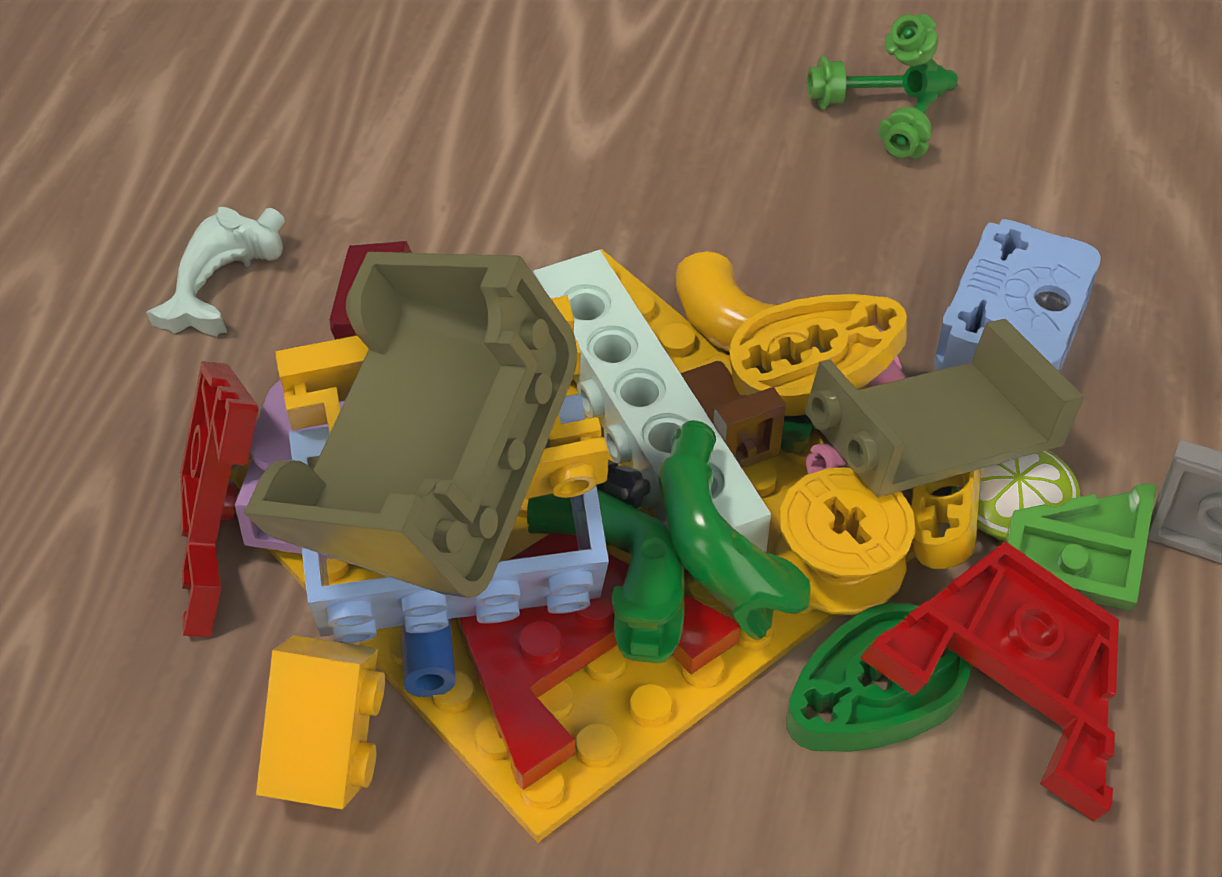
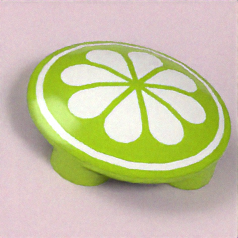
(1020, 485)

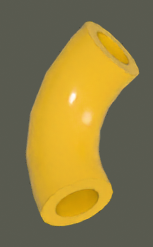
(713, 298)

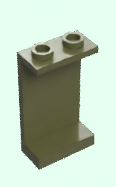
(947, 419)

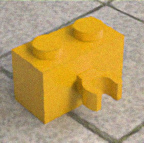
(319, 722)

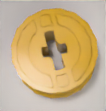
(845, 540)

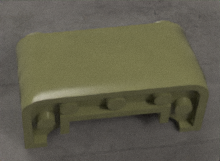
(436, 424)

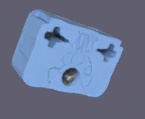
(1028, 279)

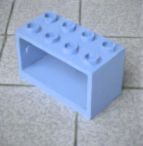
(556, 580)

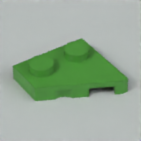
(1090, 542)

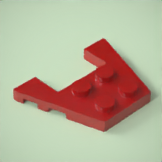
(216, 438)
(1035, 642)
(542, 648)

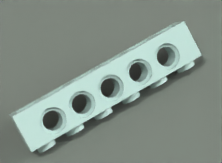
(640, 392)

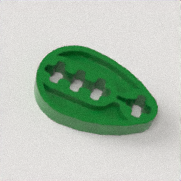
(868, 715)

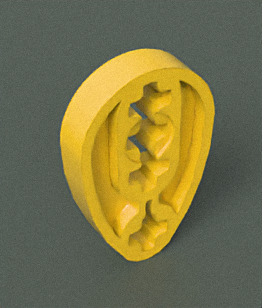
(834, 323)

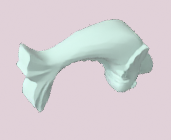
(216, 243)

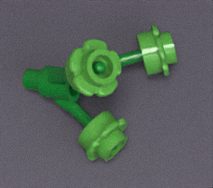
(914, 45)

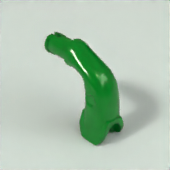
(715, 553)
(651, 601)

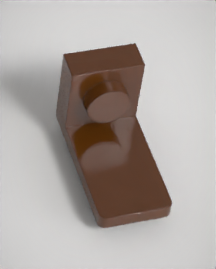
(746, 423)

